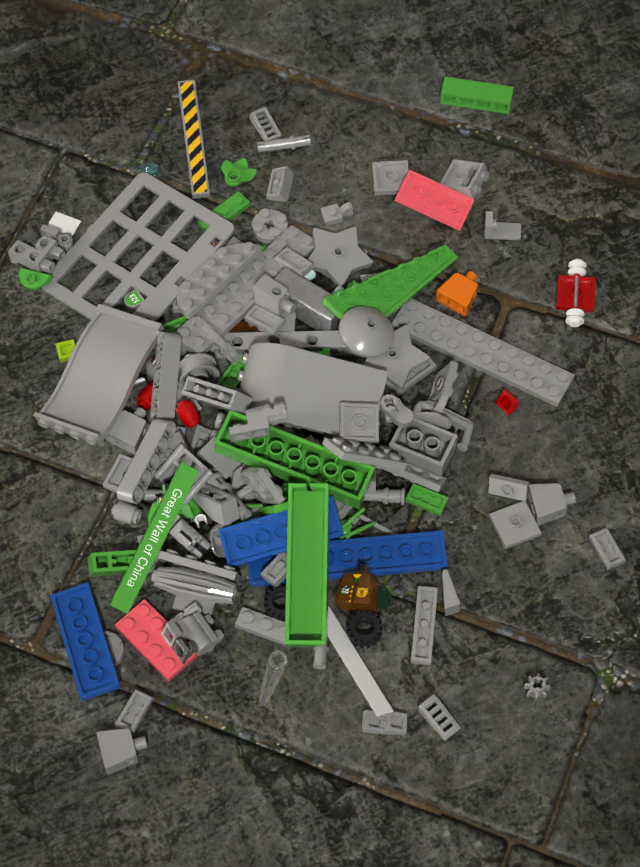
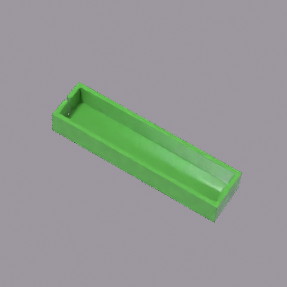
(307, 565)

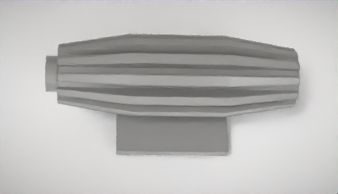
(193, 587)

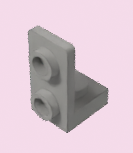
(501, 230)

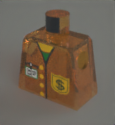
(357, 591)

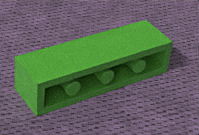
(476, 95)

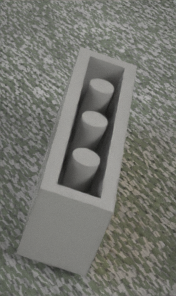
(216, 395)

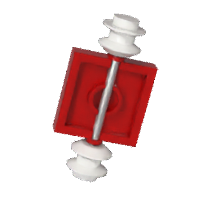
(576, 293)

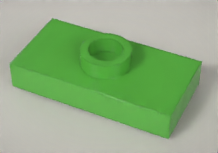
(426, 499)

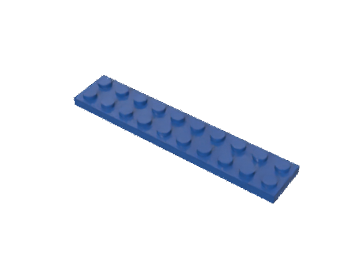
(381, 553)

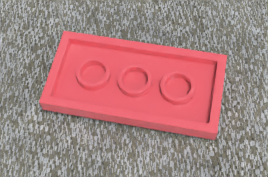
(434, 200)
(143, 630)

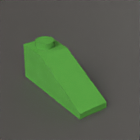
(109, 562)

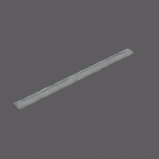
(377, 525)

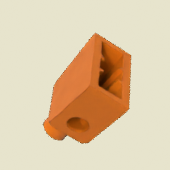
(458, 292)

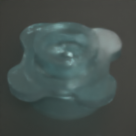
(151, 169)

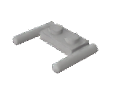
(183, 455)

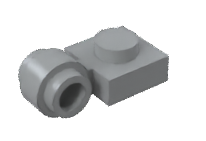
(64, 240)

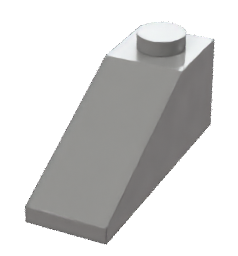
(217, 504)

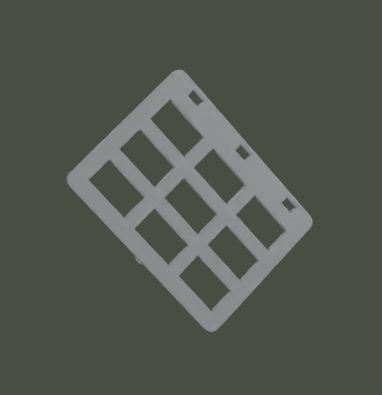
(162, 296)

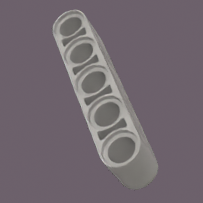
(165, 376)
(146, 461)

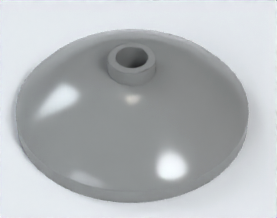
(362, 338)

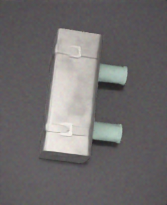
(309, 300)

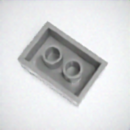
(424, 445)

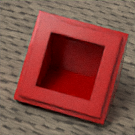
(507, 402)

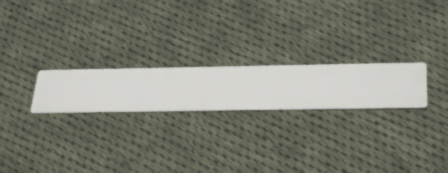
(357, 667)

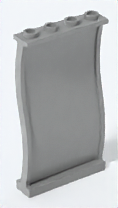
(100, 375)

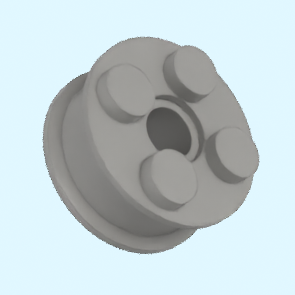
(198, 366)

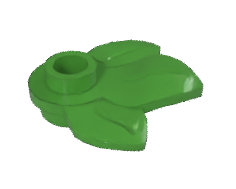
(239, 171)

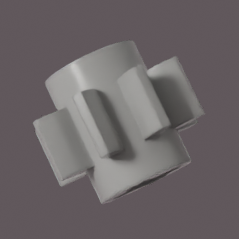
(537, 692)

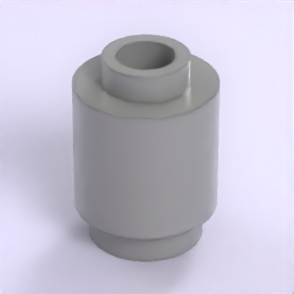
(126, 513)

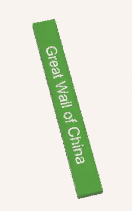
(154, 538)

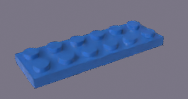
(264, 537)
(85, 642)

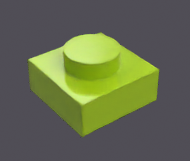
(65, 350)

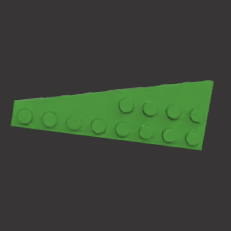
(392, 287)

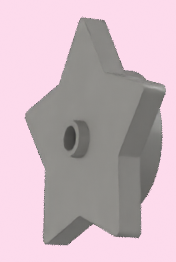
(338, 254)
(399, 359)

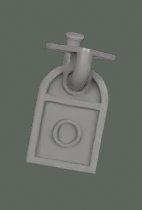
(434, 406)
(255, 485)

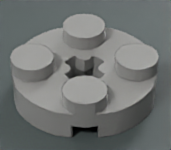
(266, 217)

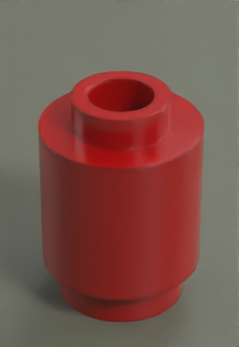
(145, 397)
(188, 413)

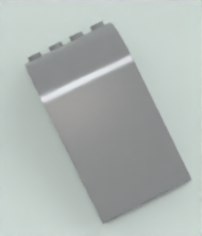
(307, 384)

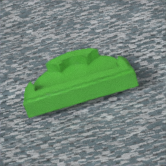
(34, 280)

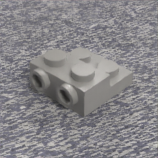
(466, 177)

